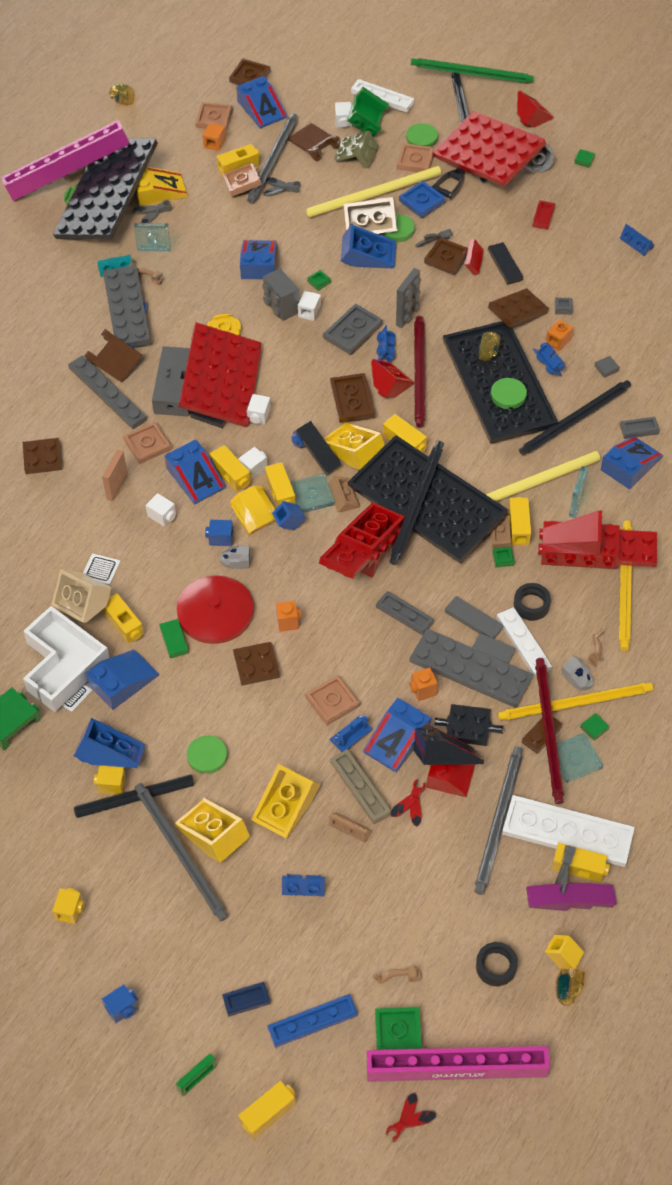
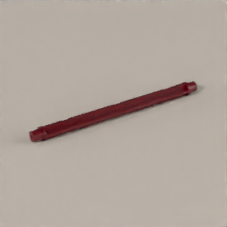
(419, 374)
(550, 736)

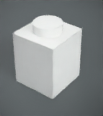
(341, 113)
(309, 305)
(258, 409)
(254, 461)
(161, 510)

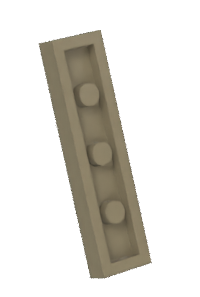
(360, 786)

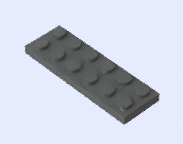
(126, 306)
(471, 668)

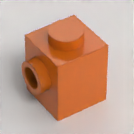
(214, 136)
(559, 335)
(287, 616)
(423, 684)

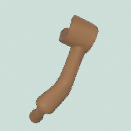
(75, 174)
(155, 275)
(595, 656)
(413, 975)

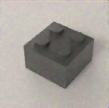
(281, 294)

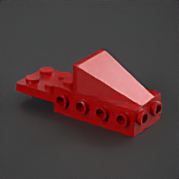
(363, 542)
(595, 545)

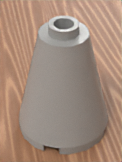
(542, 160)

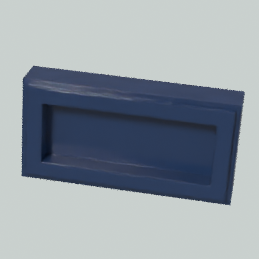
(246, 999)

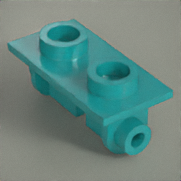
(113, 263)

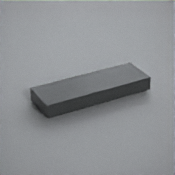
(404, 613)
(473, 618)

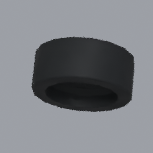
(532, 589)
(499, 948)

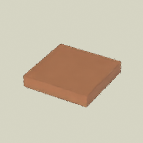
(214, 114)
(415, 158)
(242, 179)
(147, 442)
(114, 475)
(332, 700)

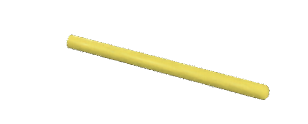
(373, 191)
(544, 476)

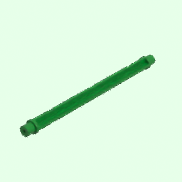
(472, 70)

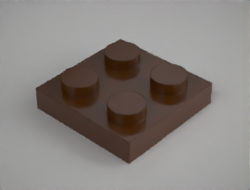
(248, 71)
(446, 255)
(42, 456)
(256, 663)

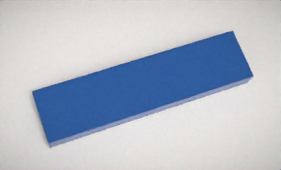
(312, 1020)

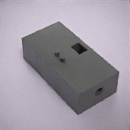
(170, 381)

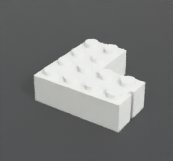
(67, 655)

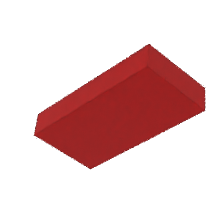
(543, 215)
(474, 257)

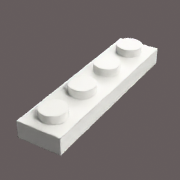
(394, 99)
(522, 639)

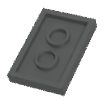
(408, 298)
(352, 328)

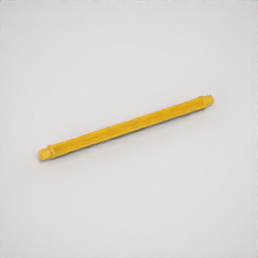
(625, 601)
(579, 700)

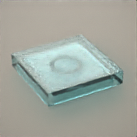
(152, 237)
(578, 492)
(312, 493)
(577, 758)

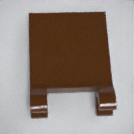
(313, 139)
(115, 357)

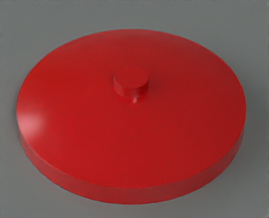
(215, 609)

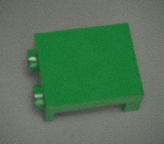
(367, 111)
(14, 715)

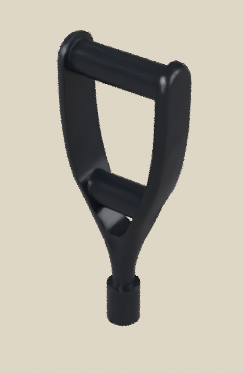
(457, 174)

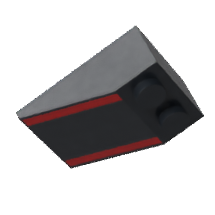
(439, 748)

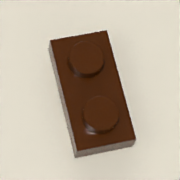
(536, 736)

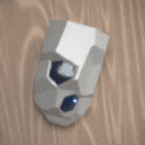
(236, 557)
(577, 674)

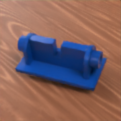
(636, 240)
(386, 345)
(554, 364)
(351, 733)
(296, 885)

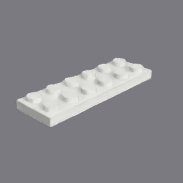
(554, 825)

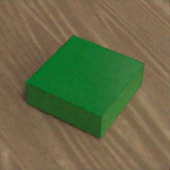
(584, 158)
(319, 280)
(503, 557)
(594, 727)

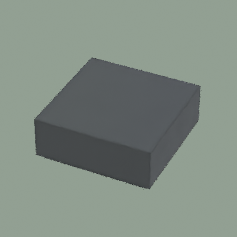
(563, 305)
(607, 366)

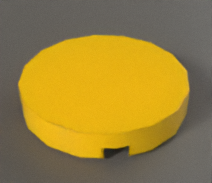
(226, 323)

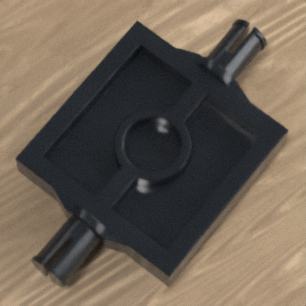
(469, 724)

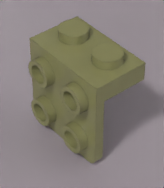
(359, 145)

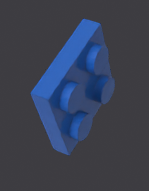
(422, 199)

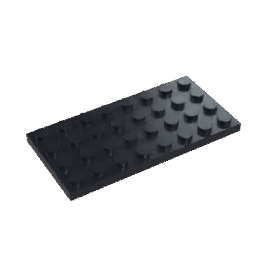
(105, 192)
(480, 376)
(453, 512)

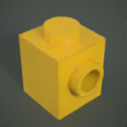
(110, 779)
(68, 905)
(564, 952)

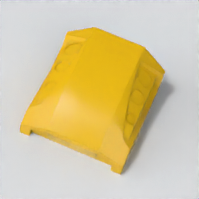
(253, 509)

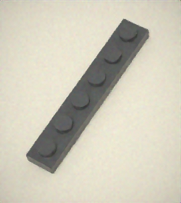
(107, 392)

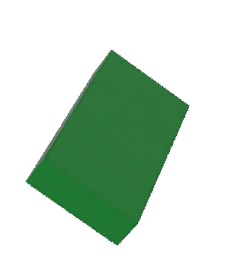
(173, 638)
(196, 1074)

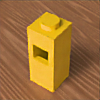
(237, 158)
(399, 427)
(230, 468)
(279, 484)
(519, 521)
(123, 619)
(585, 863)
(267, 1109)

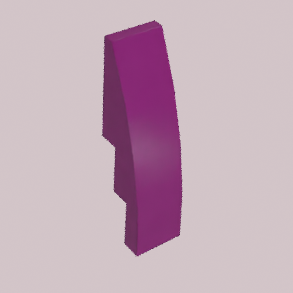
(575, 896)

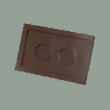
(518, 308)
(352, 397)

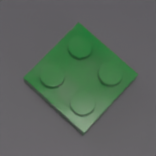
(398, 1028)

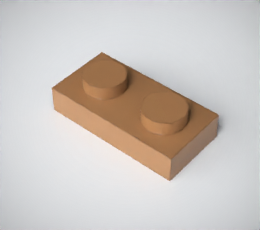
(501, 534)

